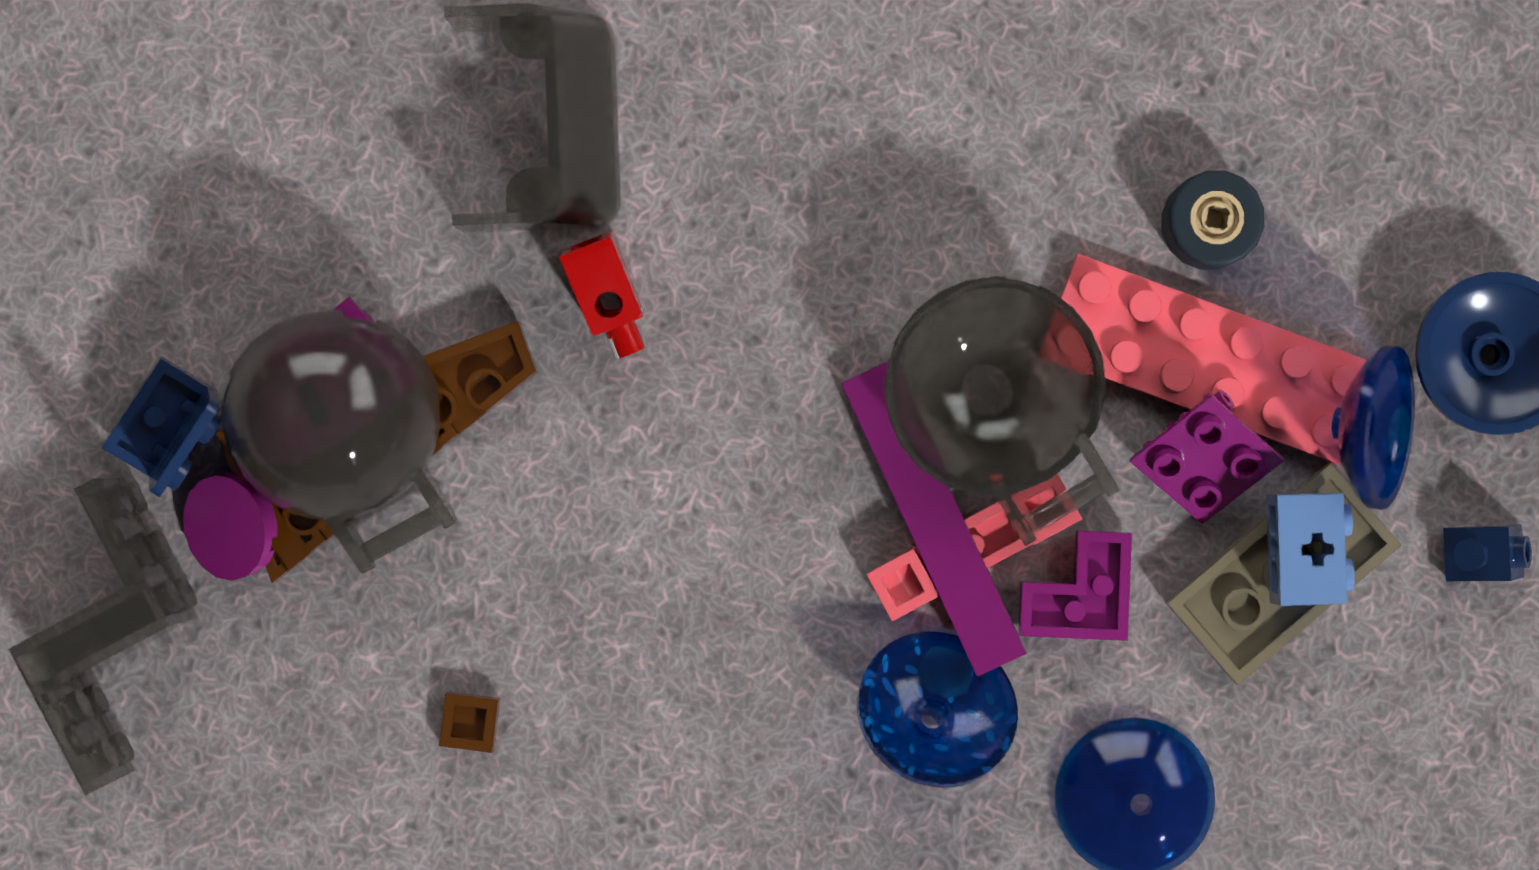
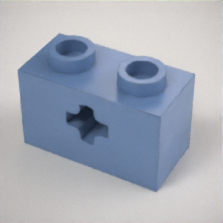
(1297, 521)

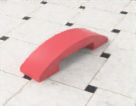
(905, 581)

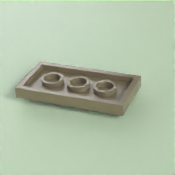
(1229, 598)

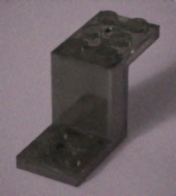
(104, 632)

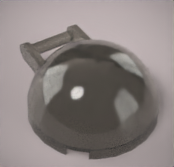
(1000, 394)
(337, 425)

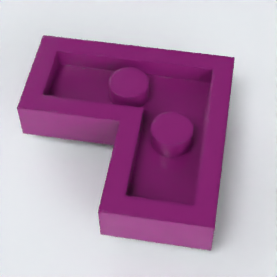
(1092, 605)

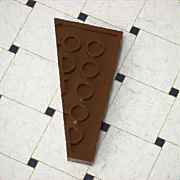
(470, 383)

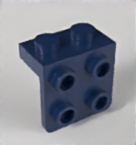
(164, 424)

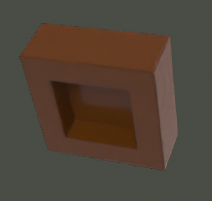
(469, 722)

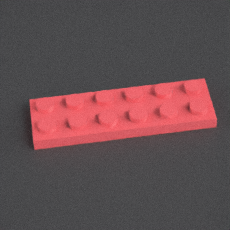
(1190, 347)

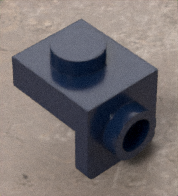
(1486, 553)

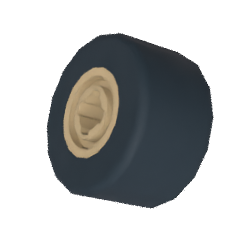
(1197, 233)

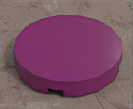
(229, 526)

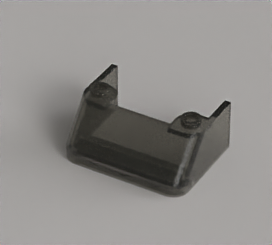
(582, 118)

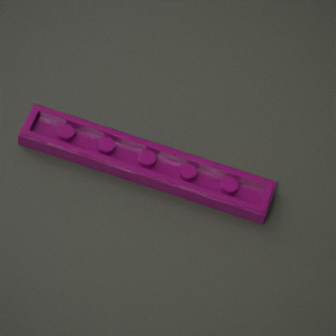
(938, 534)

